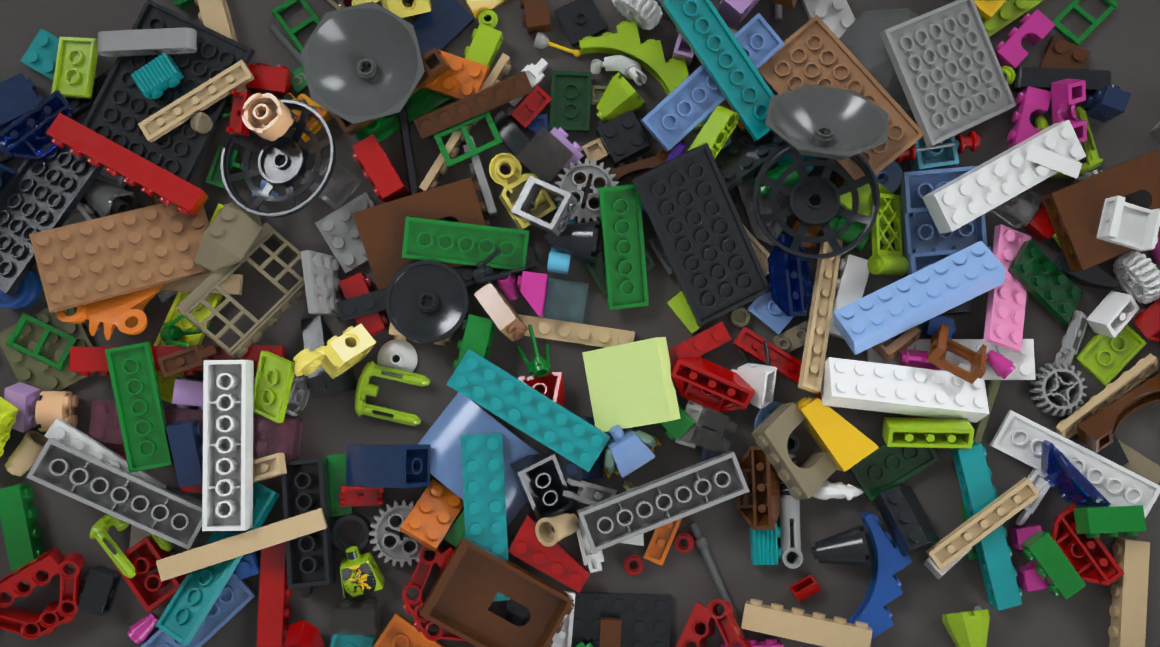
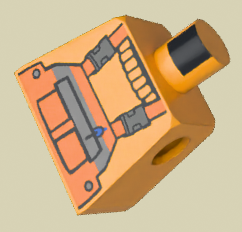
(311, 123)

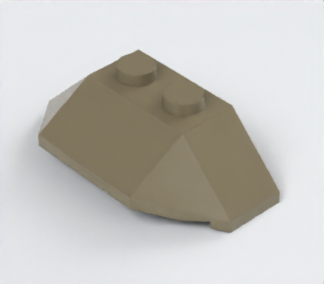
(228, 238)

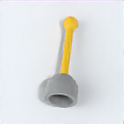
(542, 42)

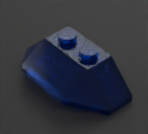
(28, 135)
(790, 279)
(1068, 479)

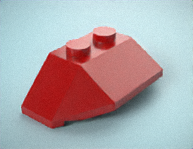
(711, 384)
(1085, 554)

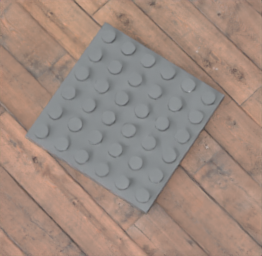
(948, 70)

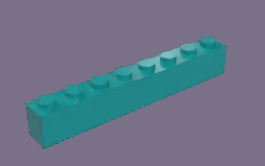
(992, 550)

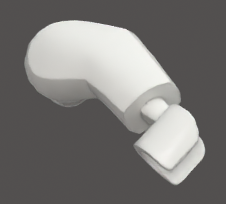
(620, 63)

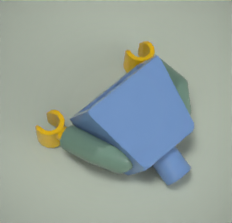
(628, 450)

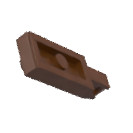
(186, 359)

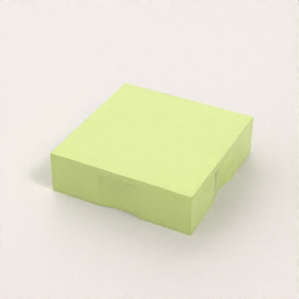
(631, 384)

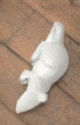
(837, 490)

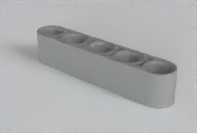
(147, 42)

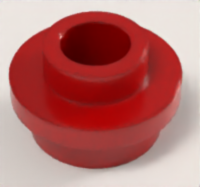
(679, 547)
(633, 571)

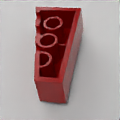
(552, 560)

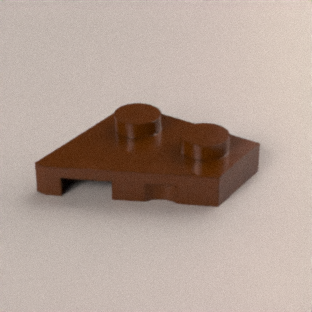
(1063, 55)

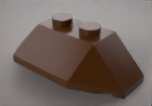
(763, 502)

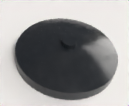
(427, 301)

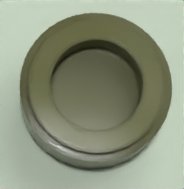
(740, 317)

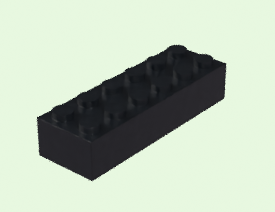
(311, 556)

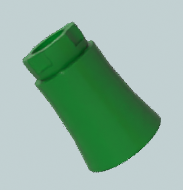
(774, 173)
(851, 233)

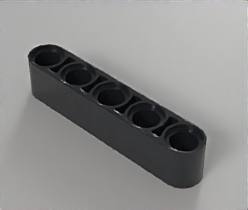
(1043, 77)

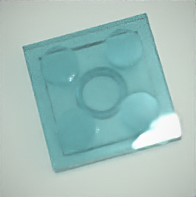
(565, 300)

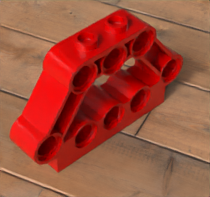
(52, 562)
(418, 582)
(708, 615)

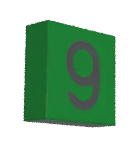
(299, 80)

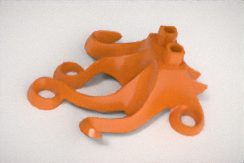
(117, 312)

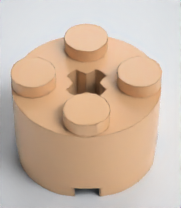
(266, 116)
(56, 405)

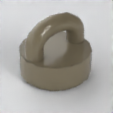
(201, 123)

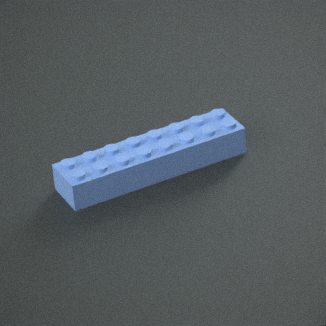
(919, 297)

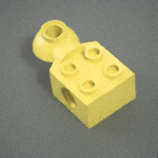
(401, 8)
(513, 185)
(338, 355)

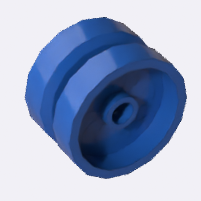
(25, 295)

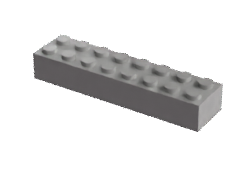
(117, 493)
(662, 501)

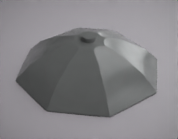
(867, 46)
(362, 62)
(827, 121)

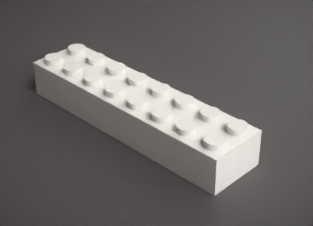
(999, 178)
(902, 390)
(227, 445)

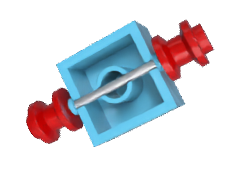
(941, 155)

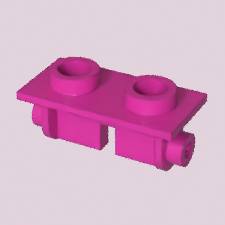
(916, 359)

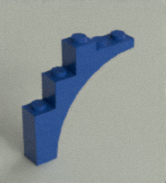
(882, 586)

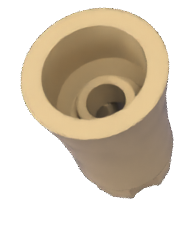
(26, 453)
(553, 529)

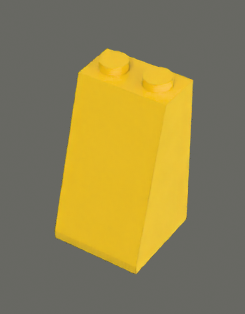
(835, 434)

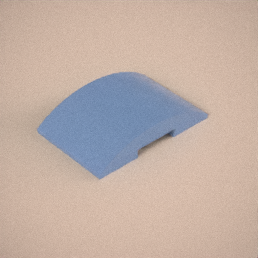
(920, 237)
(463, 418)

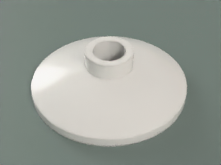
(404, 350)

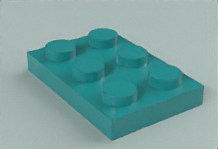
(42, 54)

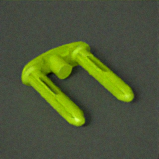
(1088, 146)
(365, 388)
(100, 532)

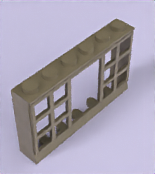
(270, 319)

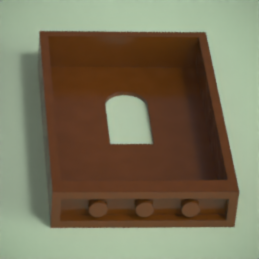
(1078, 208)
(384, 224)
(470, 585)

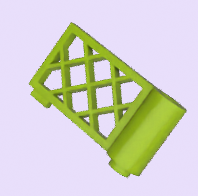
(887, 260)

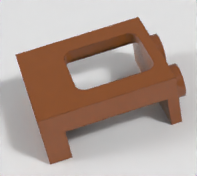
(937, 353)

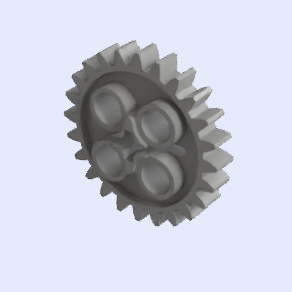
(568, 184)
(396, 551)

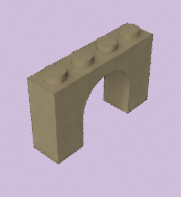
(773, 438)

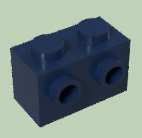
(1106, 103)

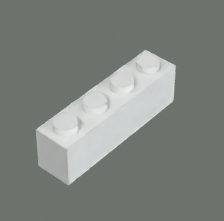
(849, 285)

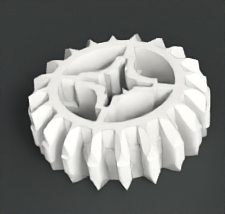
(645, 12)
(1138, 276)

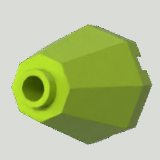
(618, 99)
(968, 627)

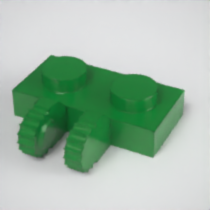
(214, 176)

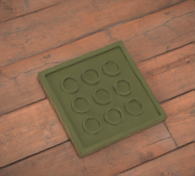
(36, 373)

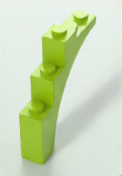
(648, 54)

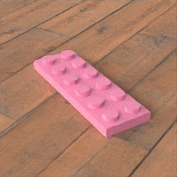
(1006, 302)

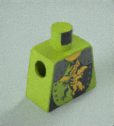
(359, 573)

